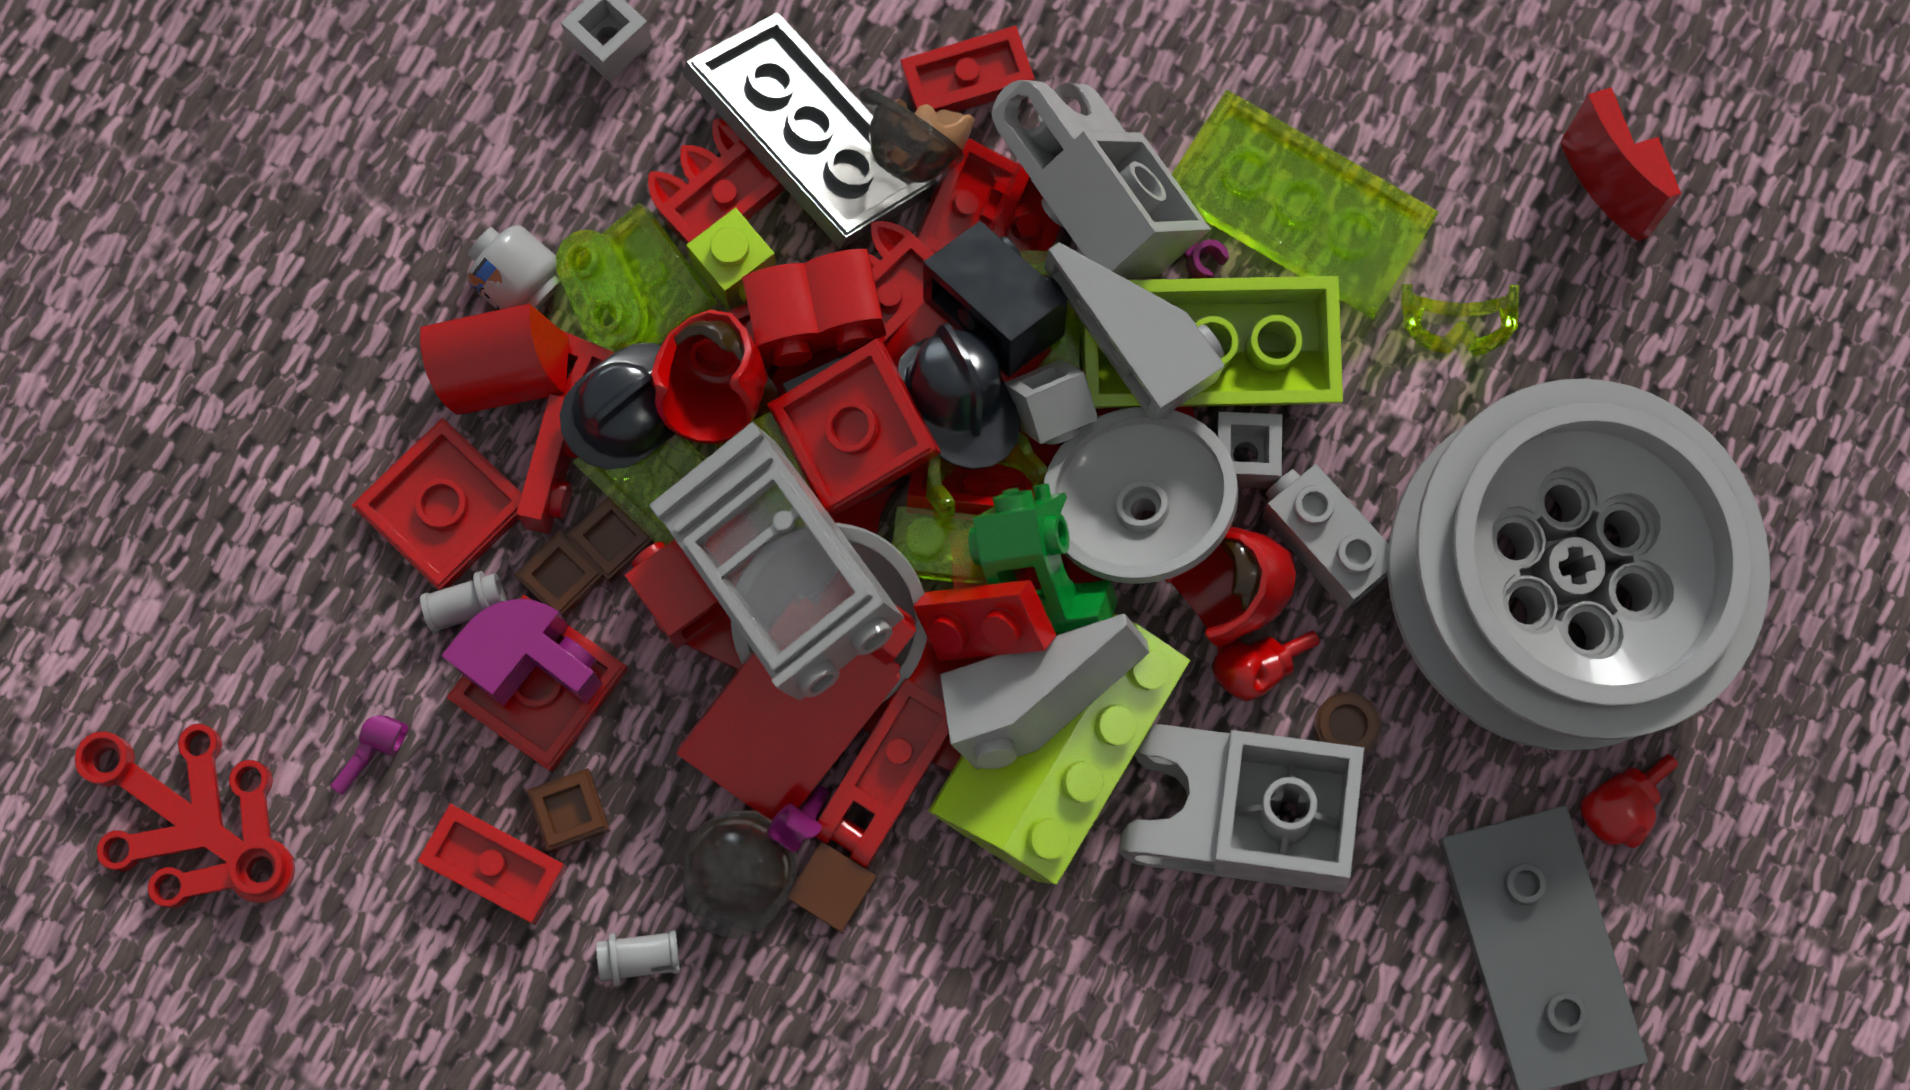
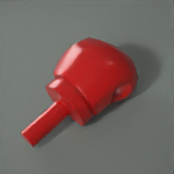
(1256, 668)
(1625, 804)

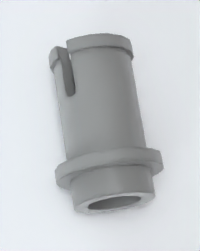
(461, 602)
(637, 956)

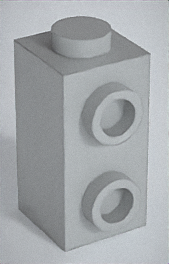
(1327, 534)

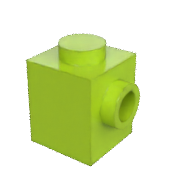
(726, 255)

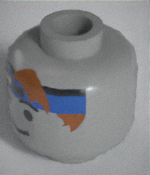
(512, 268)

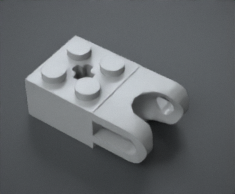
(1099, 179)
(1231, 798)

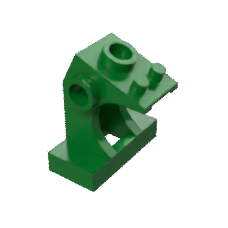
(1034, 533)

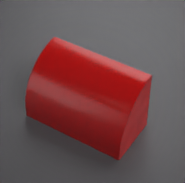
(495, 359)

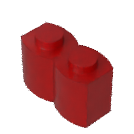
(814, 307)

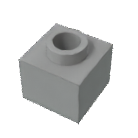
(601, 18)
(1052, 402)
(1259, 434)

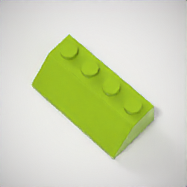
(1274, 336)
(1049, 798)

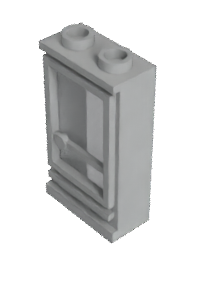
(777, 563)

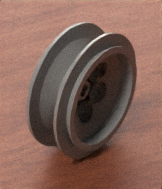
(1685, 554)

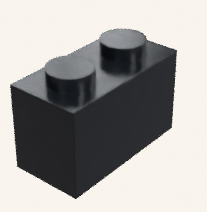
(993, 292)

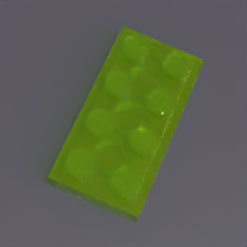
(1302, 202)

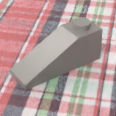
(1143, 336)
(1025, 699)

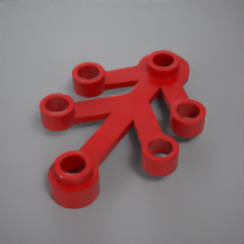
(196, 824)

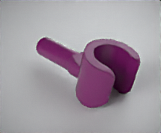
(1210, 247)
(378, 734)
(794, 825)

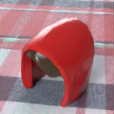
(708, 378)
(1239, 585)

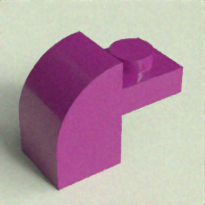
(512, 639)

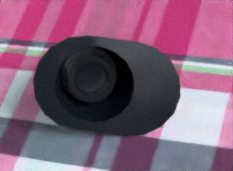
(962, 397)
(613, 412)

